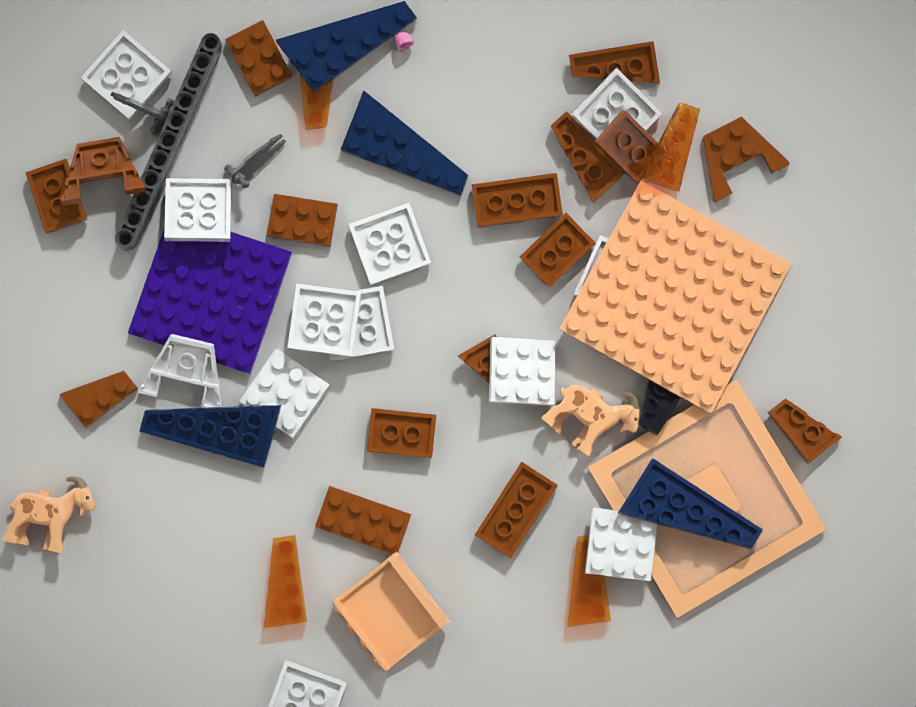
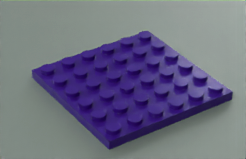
(212, 295)

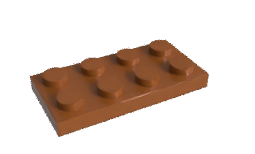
(517, 200)
(516, 510)
(363, 520)

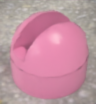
(403, 41)

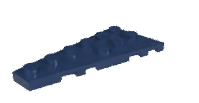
(334, 47)
(389, 142)
(230, 431)
(676, 503)

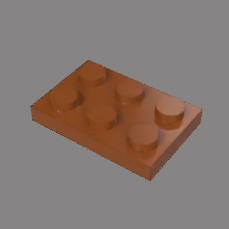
(258, 58)
(627, 145)
(47, 187)
(302, 220)
(557, 250)
(401, 433)

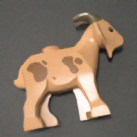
(593, 413)
(47, 511)

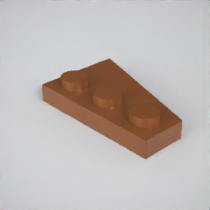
(479, 358)
(98, 397)
(803, 432)

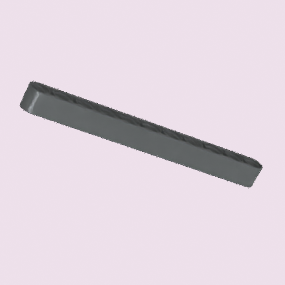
(167, 131)

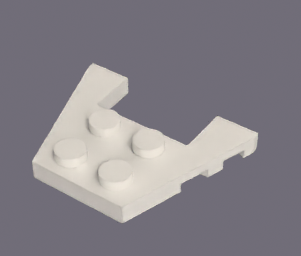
(188, 362)

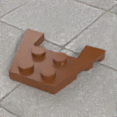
(733, 146)
(98, 162)

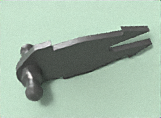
(160, 115)
(253, 162)

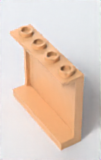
(390, 612)

